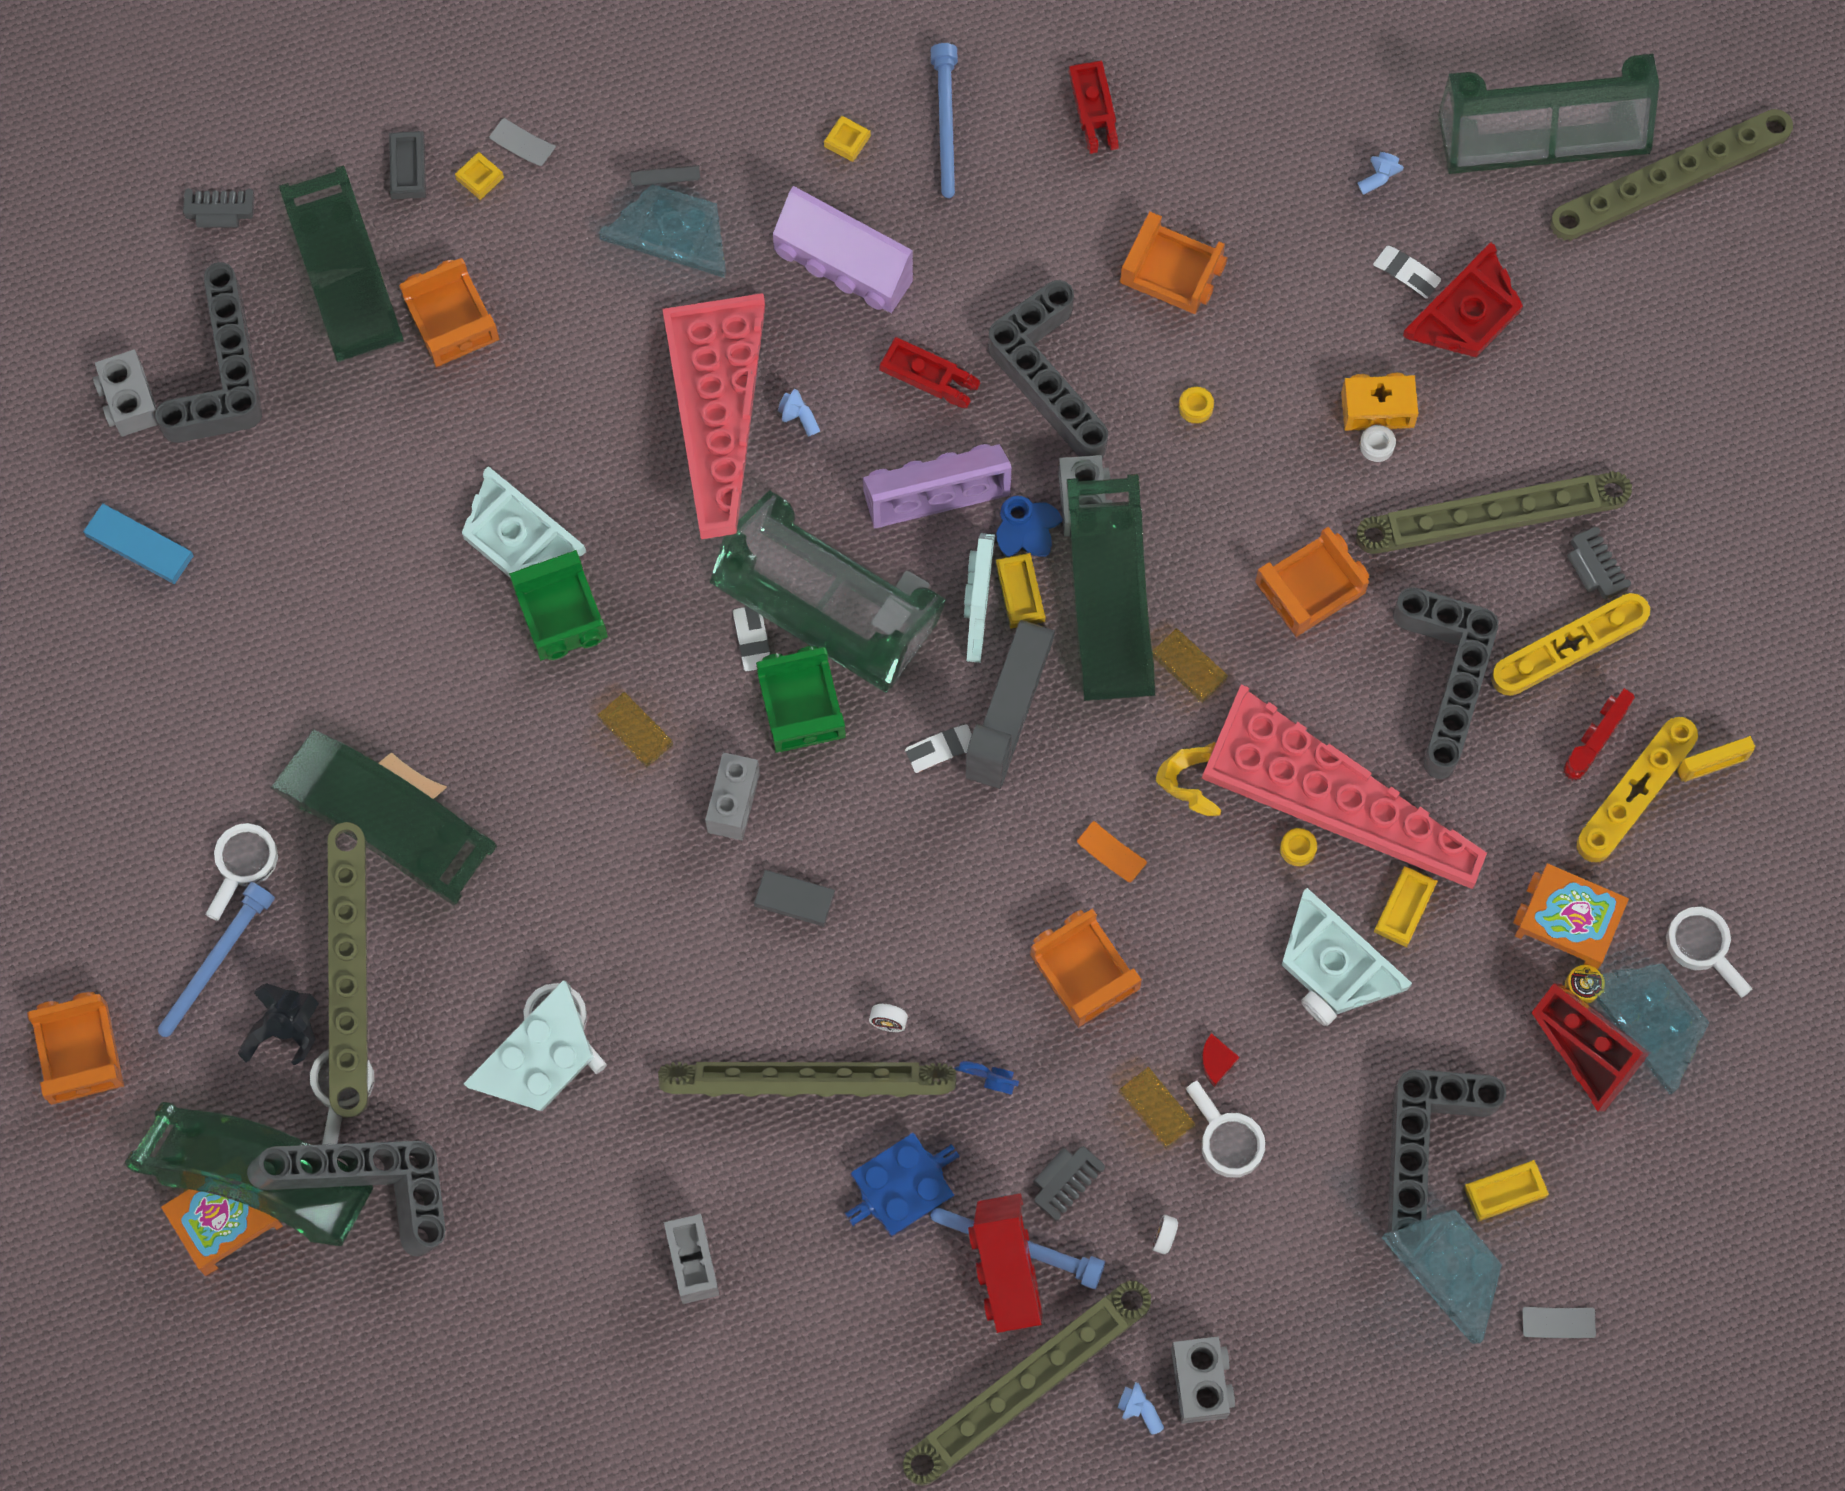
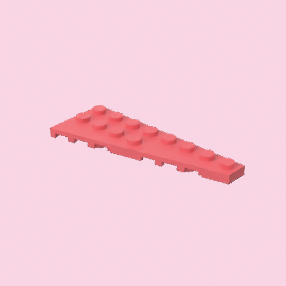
(715, 375)
(1297, 774)

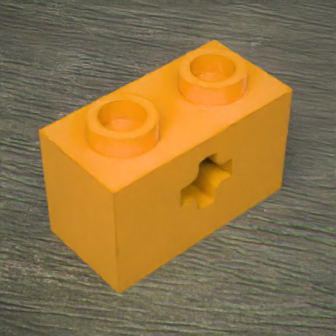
(1397, 405)

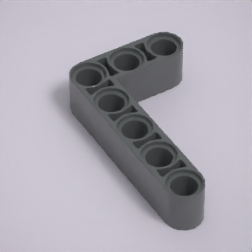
(230, 362)
(1043, 372)
(1461, 675)
(996, 740)
(1417, 1144)
(364, 1172)

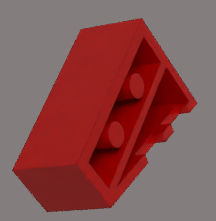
(1591, 1045)
(1006, 1264)

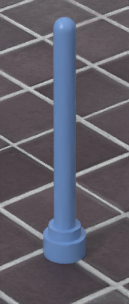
(943, 59)
(254, 902)
(1086, 1269)

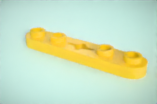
(1540, 658)
(1616, 814)

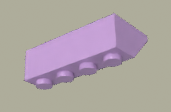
(843, 250)
(937, 485)

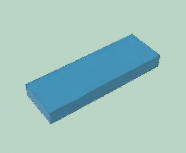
(138, 543)

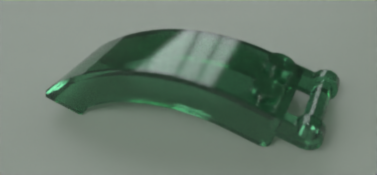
(342, 267)
(1110, 591)
(392, 813)
(213, 1156)

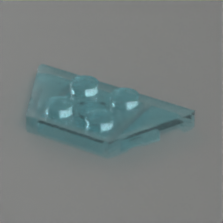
(672, 229)
(1655, 1014)
(1451, 1267)

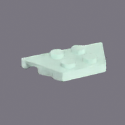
(513, 529)
(977, 594)
(1337, 960)
(538, 1055)

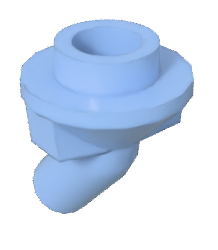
(1385, 167)
(793, 407)
(1134, 1402)

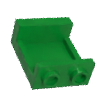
(558, 606)
(800, 699)

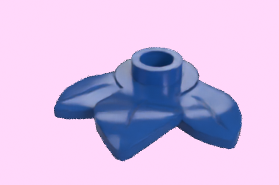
(1028, 532)
(996, 1079)

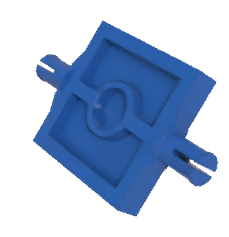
(902, 1184)

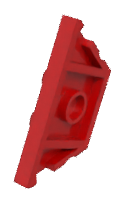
(1469, 308)

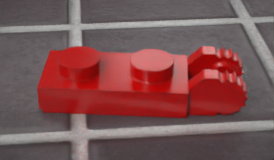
(1093, 103)
(927, 372)
(1597, 736)

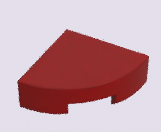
(1217, 1059)

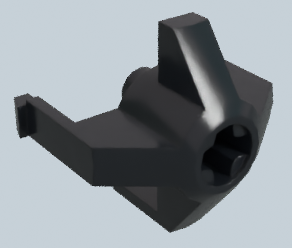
(285, 1018)

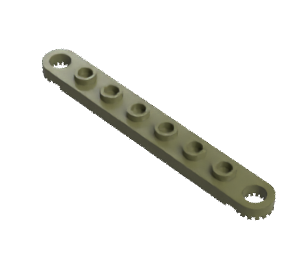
(1671, 174)
(1493, 512)
(347, 970)
(807, 1078)
(1026, 1383)

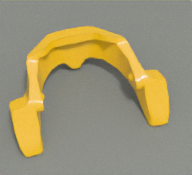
(1174, 765)

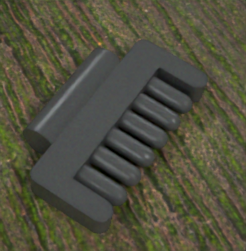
(218, 214)
(1589, 568)
(1058, 1173)

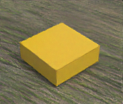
(847, 138)
(479, 175)

